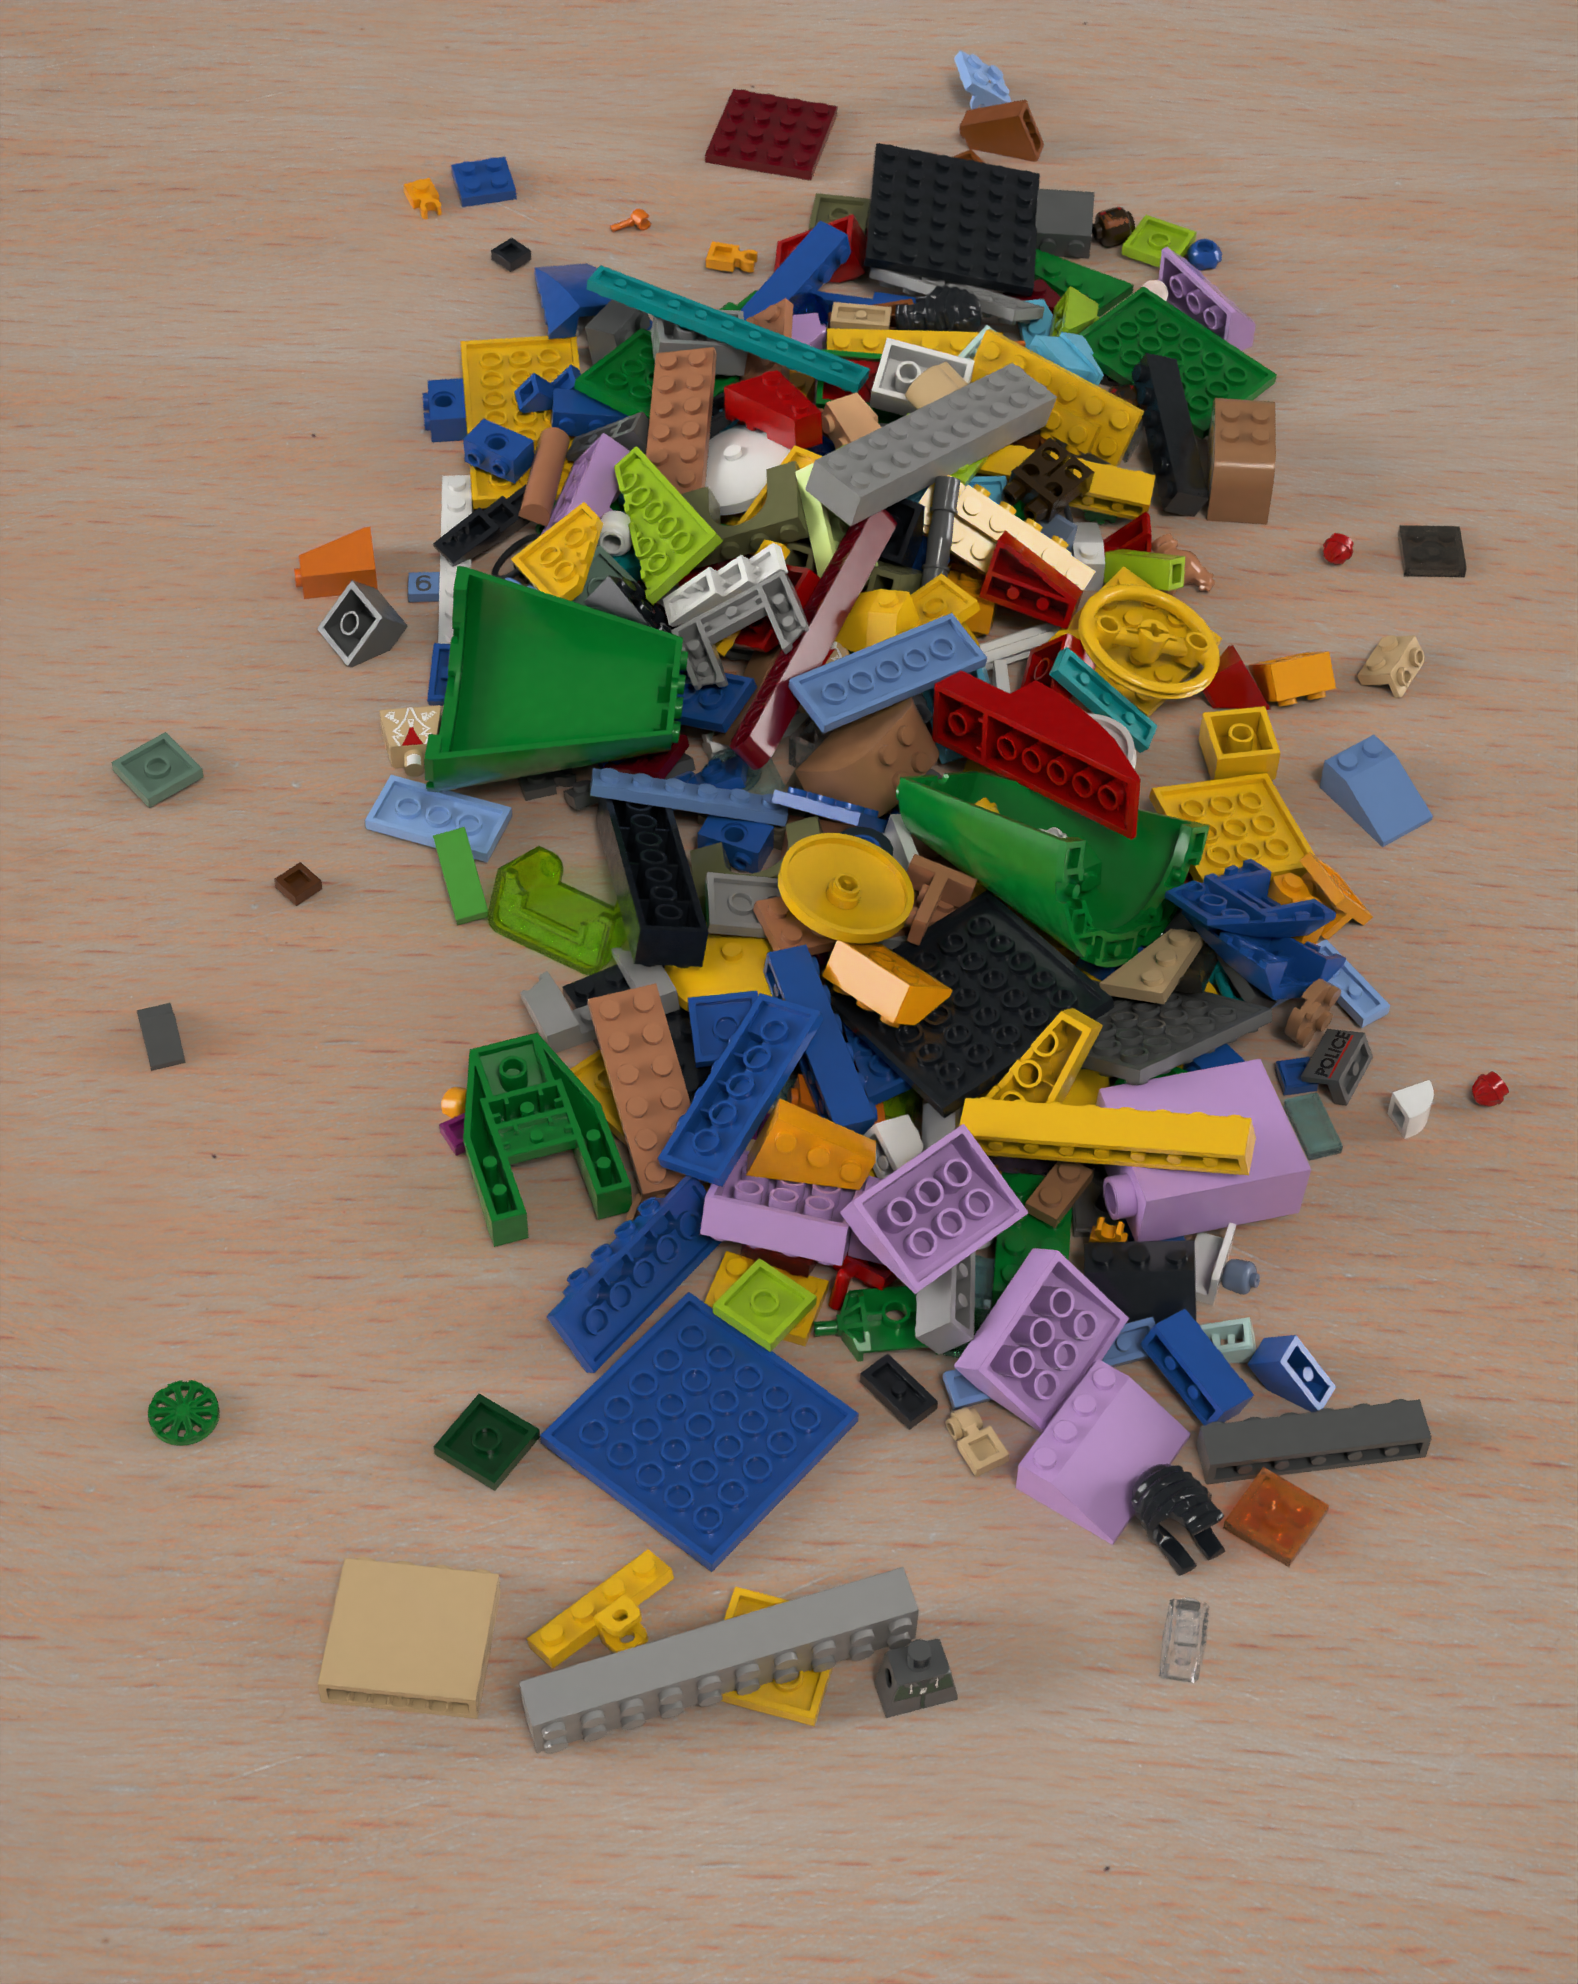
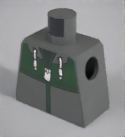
(914, 1678)

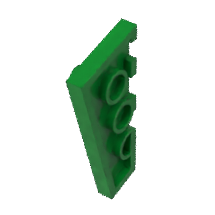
(1097, 286)

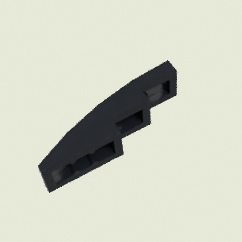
(482, 529)

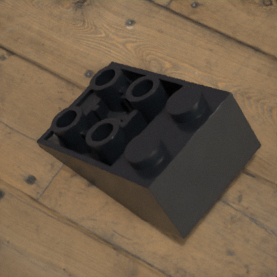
(628, 601)

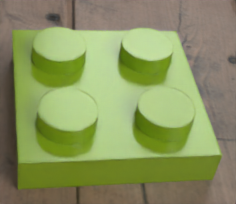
(1152, 236)
(764, 1304)

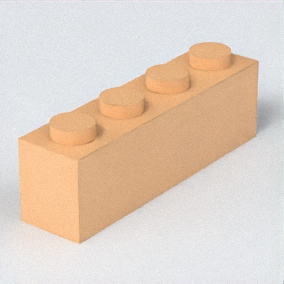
(848, 419)

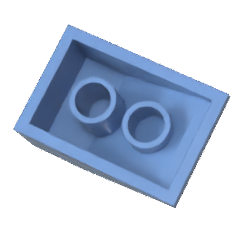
(1374, 790)

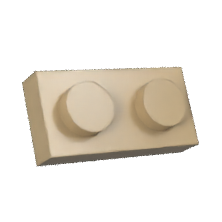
(860, 316)

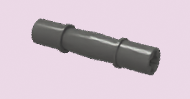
(941, 528)

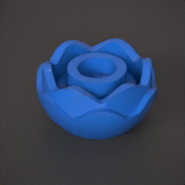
(1204, 254)

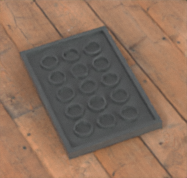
(1153, 1038)

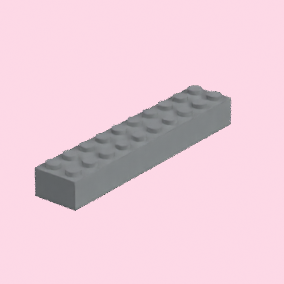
(930, 444)
(719, 1659)

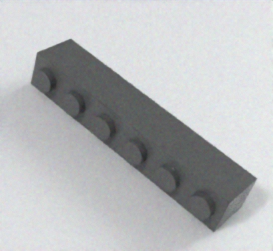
(1313, 1441)

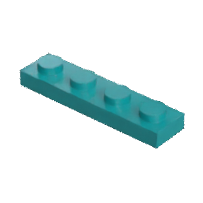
(1102, 697)

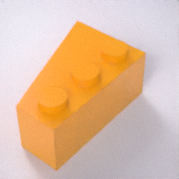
(810, 1150)

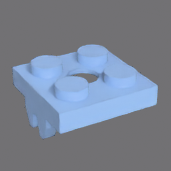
(976, 77)

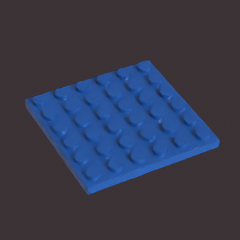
(699, 1430)

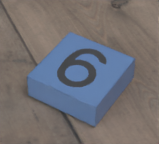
(423, 586)

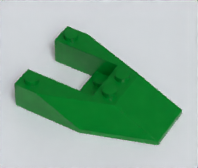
(529, 1107)

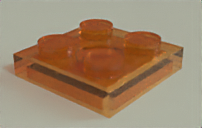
(1276, 1517)

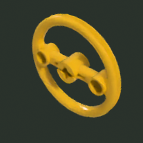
(1148, 641)

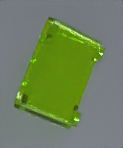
(552, 917)

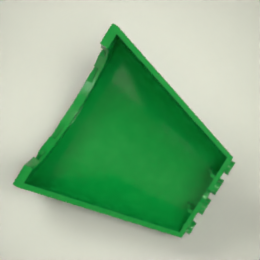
(548, 686)
(1040, 871)

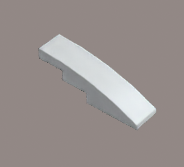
(715, 587)

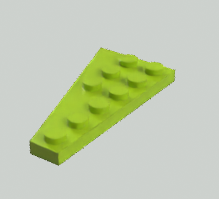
(663, 526)

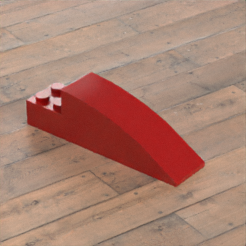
(1041, 744)

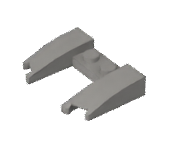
(769, 597)
(568, 1028)

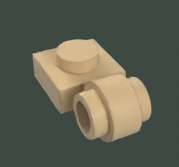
(978, 1447)

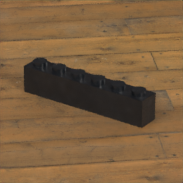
(1170, 435)

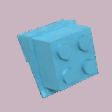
(1069, 352)

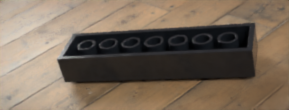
(652, 884)

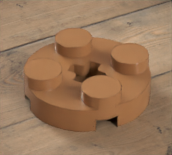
(1313, 1013)

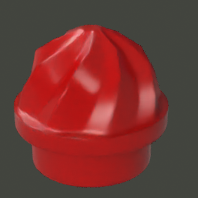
(1338, 548)
(1489, 1089)

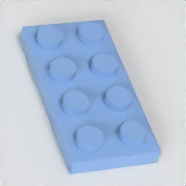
(415, 815)

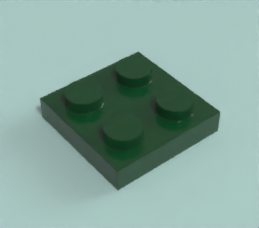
(486, 1442)

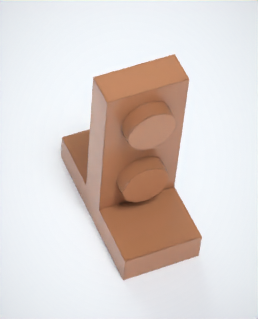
(935, 884)

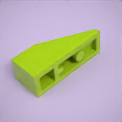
(1073, 313)

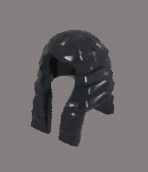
(941, 311)
(1173, 1493)

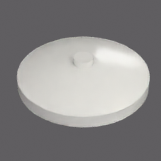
(739, 466)

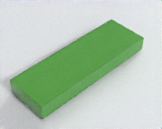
(461, 875)

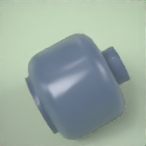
(1240, 1276)

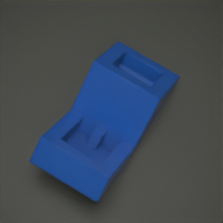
(537, 393)

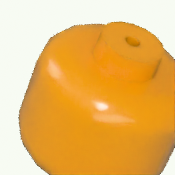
(454, 1102)

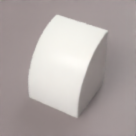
(1411, 1108)

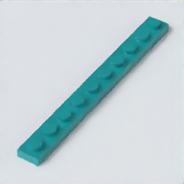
(728, 329)

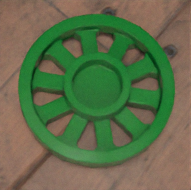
(183, 1413)

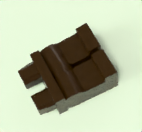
(1047, 483)

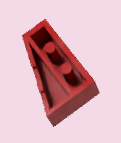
(776, 408)
(1029, 584)

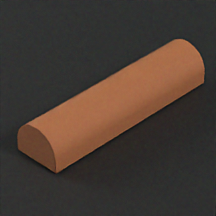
(545, 476)

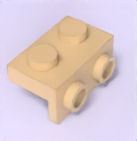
(1393, 663)

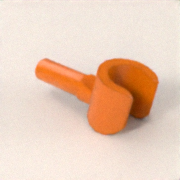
(637, 218)

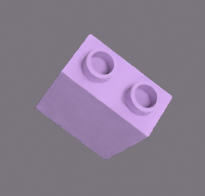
(1182, 1202)

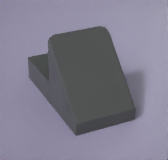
(161, 1036)

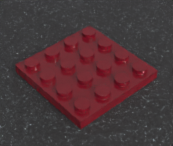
(771, 134)

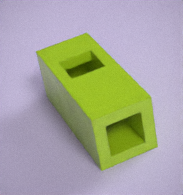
(1156, 569)

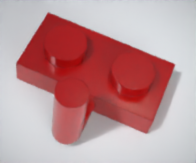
(871, 1273)

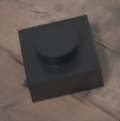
(511, 254)

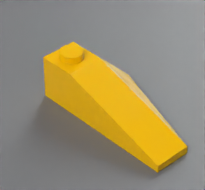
(877, 617)

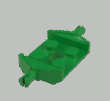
(865, 1323)

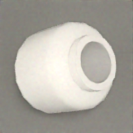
(615, 533)

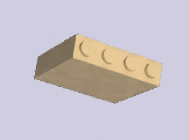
(410, 1638)

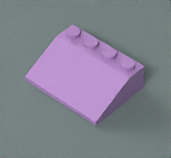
(934, 1210)
(780, 1215)
(1041, 1338)
(1098, 1450)

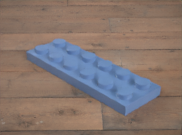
(886, 672)

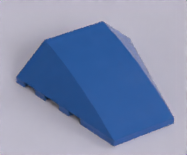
(567, 298)
(1241, 904)
(1271, 964)

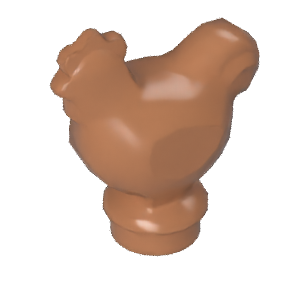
(1194, 572)

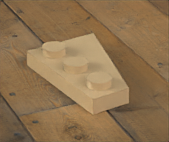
(1156, 969)

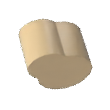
(933, 385)

